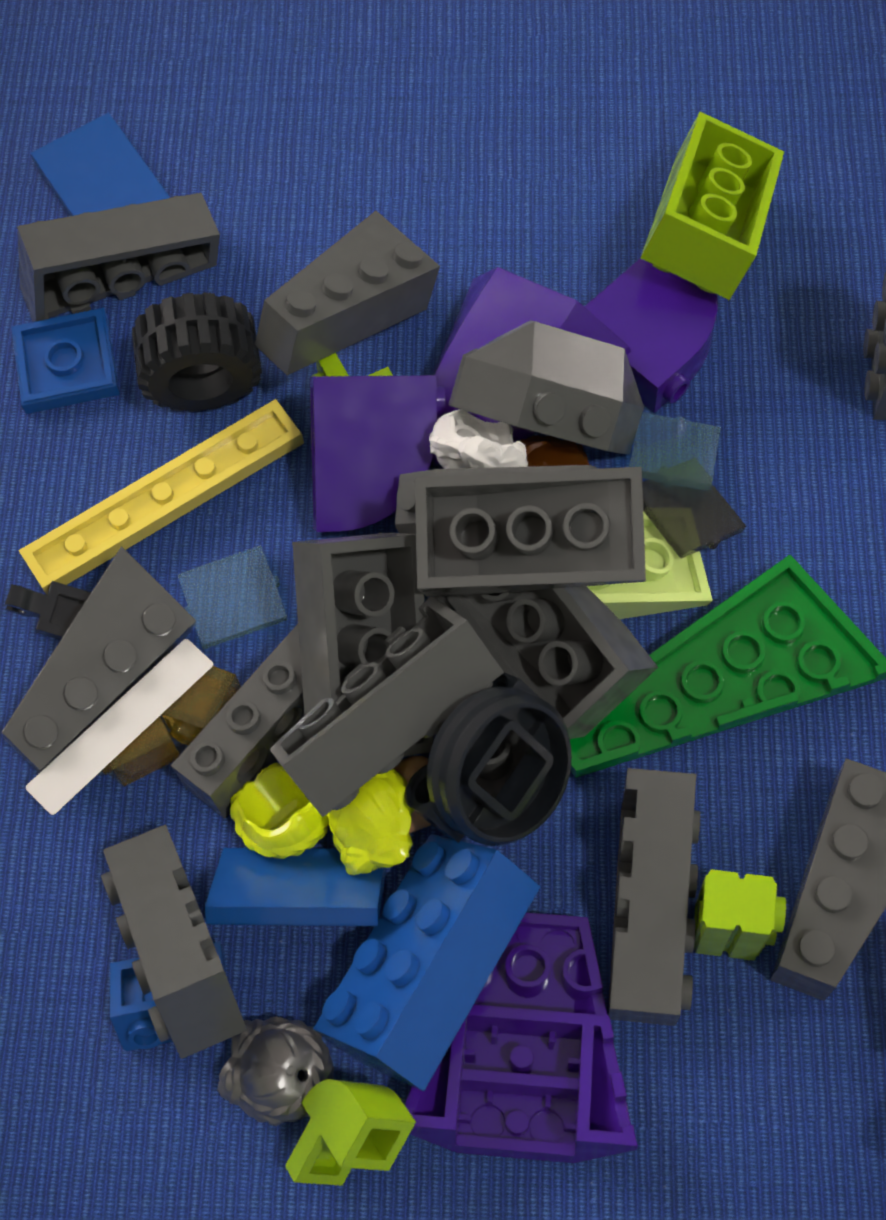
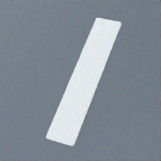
(119, 726)

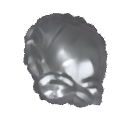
(266, 1066)

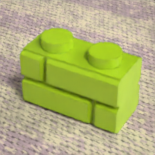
(737, 915)

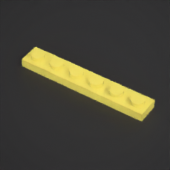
(162, 496)

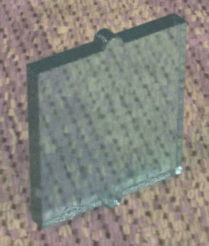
(676, 451)
(232, 597)

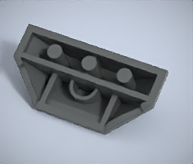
(553, 386)

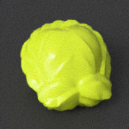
(276, 815)
(374, 826)

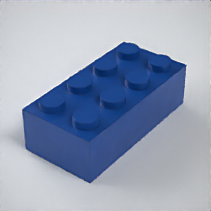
(427, 959)

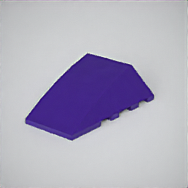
(499, 304)
(533, 1058)

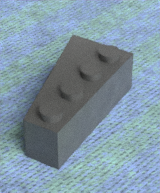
(346, 295)
(105, 651)
(652, 898)
(172, 942)

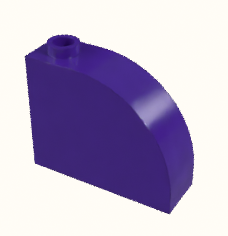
(665, 326)
(364, 439)

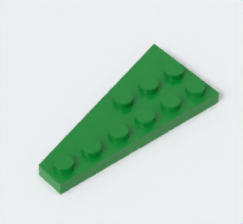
(742, 661)

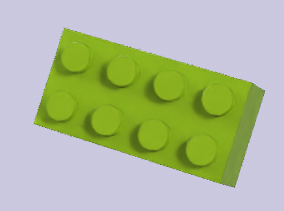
(714, 206)

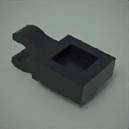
(54, 610)

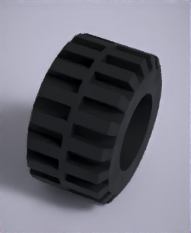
(196, 352)

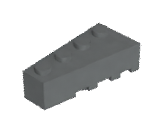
(113, 252)
(386, 707)
(840, 886)

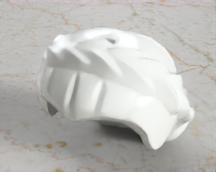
(469, 442)

